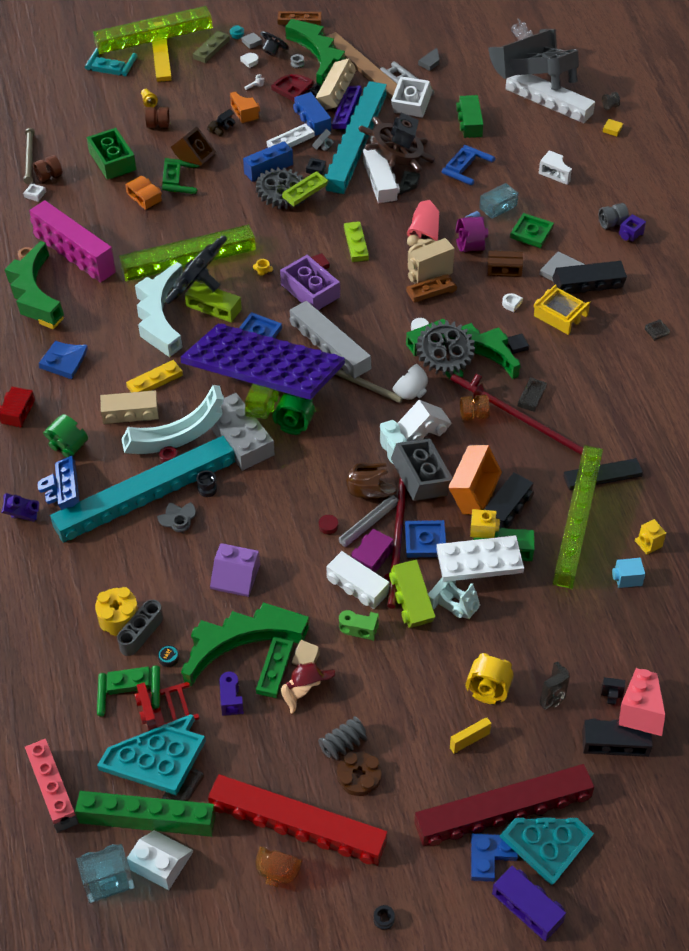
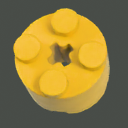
(115, 609)
(490, 679)

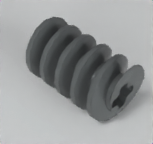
(342, 738)

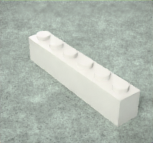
(559, 100)

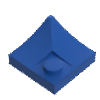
(63, 359)

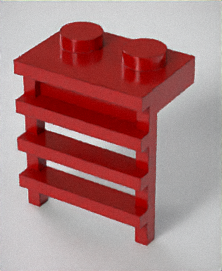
(154, 717)

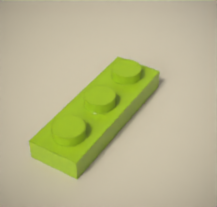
(305, 188)
(356, 241)

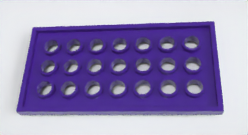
(263, 361)

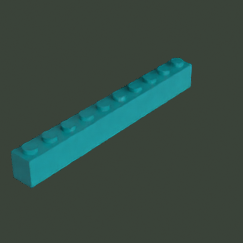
(354, 141)
(142, 489)

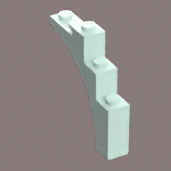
(152, 296)

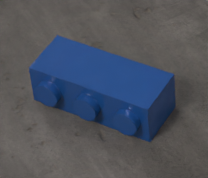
(312, 113)
(275, 156)

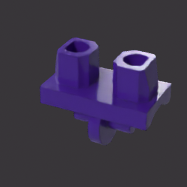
(20, 507)

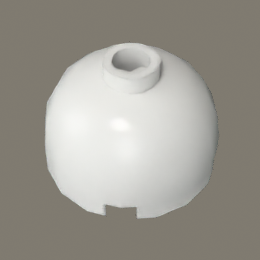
(412, 384)

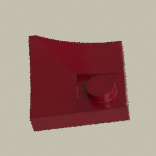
(292, 85)

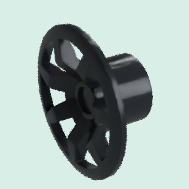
(271, 45)

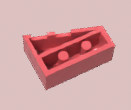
(643, 704)

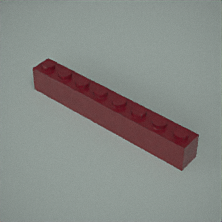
(503, 805)

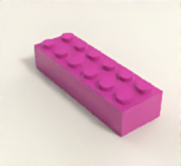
(72, 241)

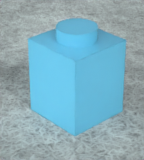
(629, 572)

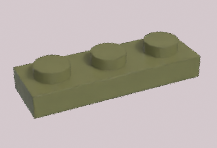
(211, 47)

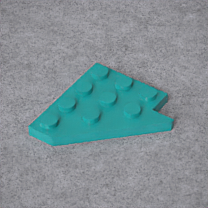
(157, 756)

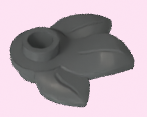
(176, 516)

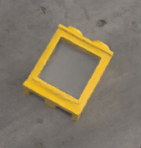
(560, 309)

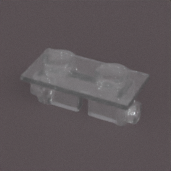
(520, 30)

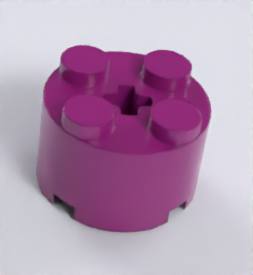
(471, 234)

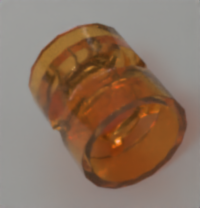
(475, 407)

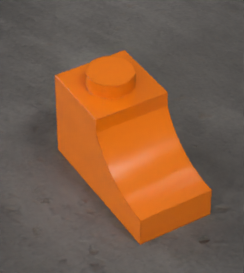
(244, 107)

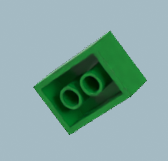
(111, 153)

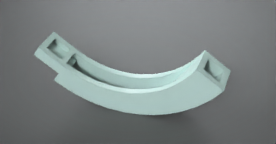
(176, 433)

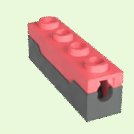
(51, 785)

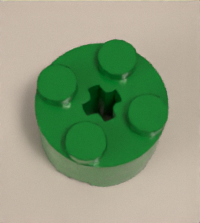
(293, 413)
(65, 435)

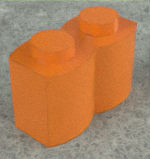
(143, 192)

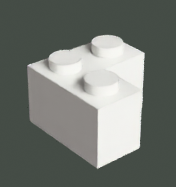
(423, 419)

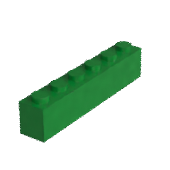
(145, 813)

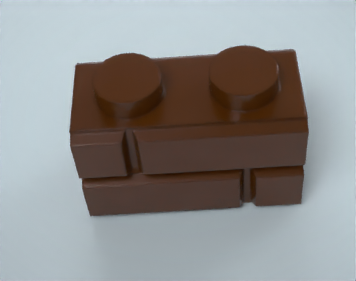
(505, 263)

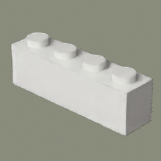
(380, 176)

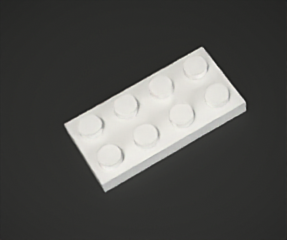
(479, 558)

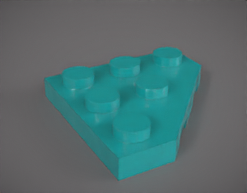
(547, 843)

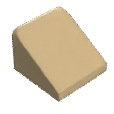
(306, 653)

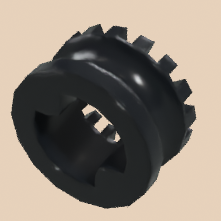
(384, 925)

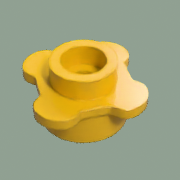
(262, 267)

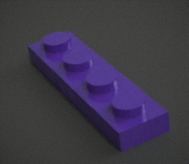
(346, 107)

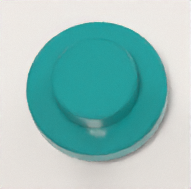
(236, 32)

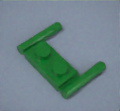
(171, 176)
(127, 681)

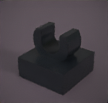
(226, 118)
(613, 689)

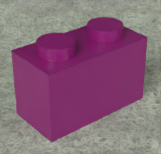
(373, 550)

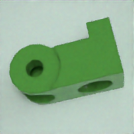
(359, 625)

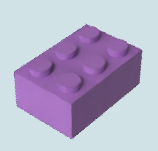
(310, 282)

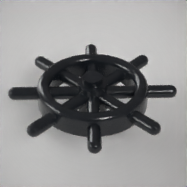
(197, 270)

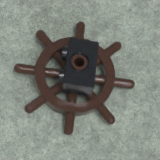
(397, 141)

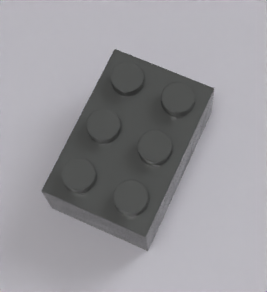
(421, 469)

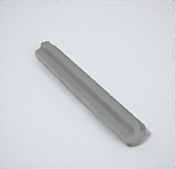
(366, 522)

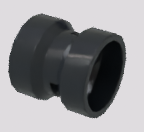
(206, 483)

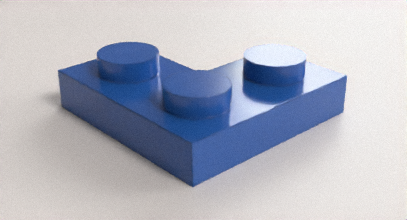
(484, 852)

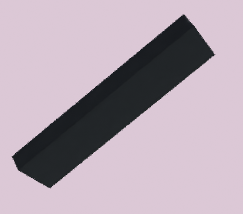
(609, 472)

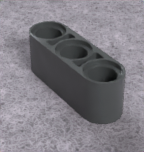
(135, 635)

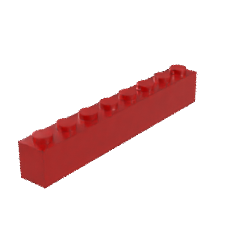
(298, 820)

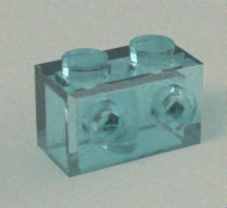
(498, 200)

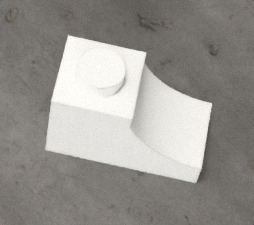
(554, 167)

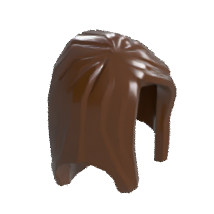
(365, 481)

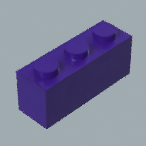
(529, 902)

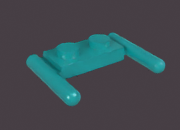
(109, 66)

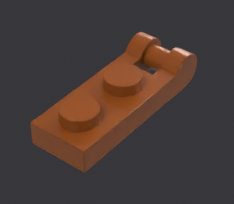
(431, 288)

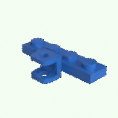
(63, 486)

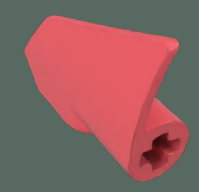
(425, 221)

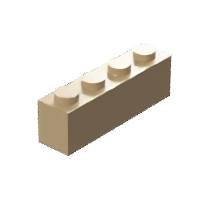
(336, 84)

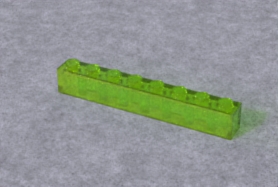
(152, 29)
(160, 258)
(577, 517)

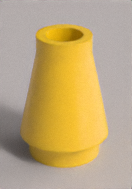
(149, 98)

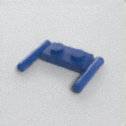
(461, 161)

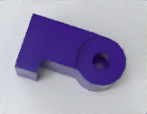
(228, 694)

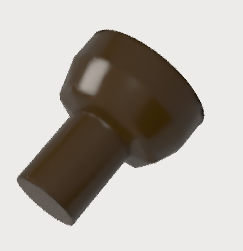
(213, 127)

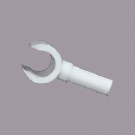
(259, 81)

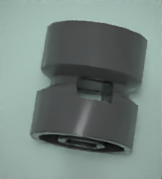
(613, 215)

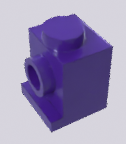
(630, 232)

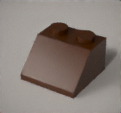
(193, 147)

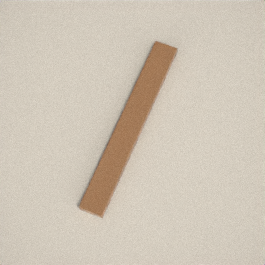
(364, 65)

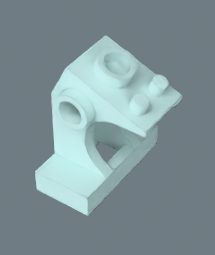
(445, 591)

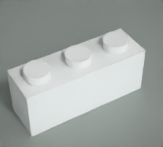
(357, 580)

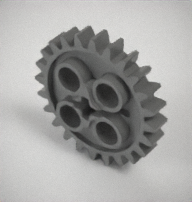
(273, 184)
(462, 345)

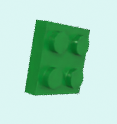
(531, 230)

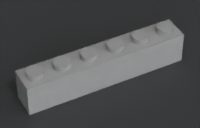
(330, 338)

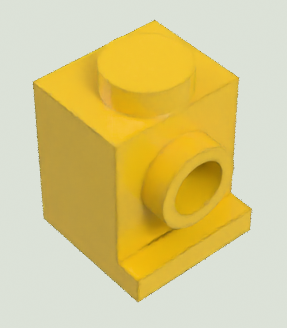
(651, 537)

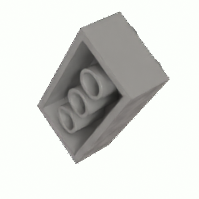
(243, 433)

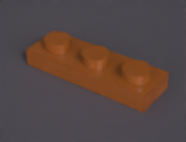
(310, 17)

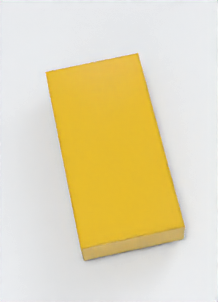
(470, 735)

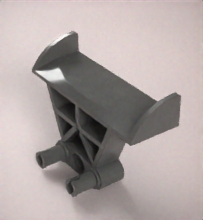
(536, 56)

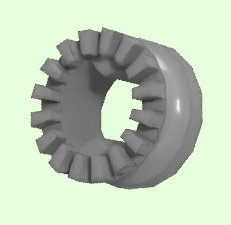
(297, 61)

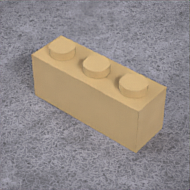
(129, 407)

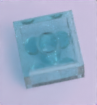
(105, 872)

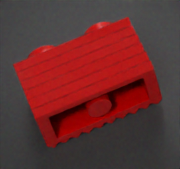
(16, 406)

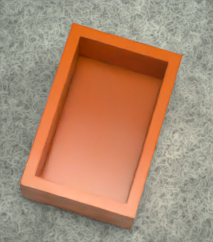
(475, 479)

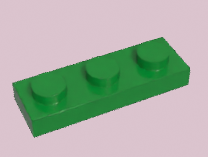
(274, 667)

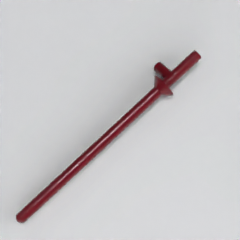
(514, 412)
(397, 542)

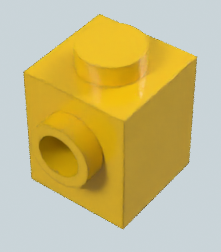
(484, 523)

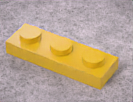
(155, 377)

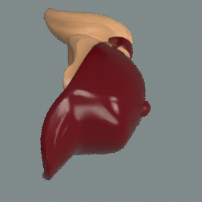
(301, 681)

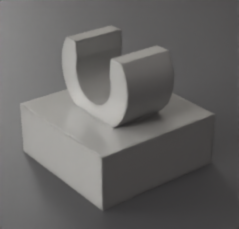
(323, 141)

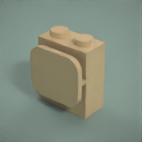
(430, 260)

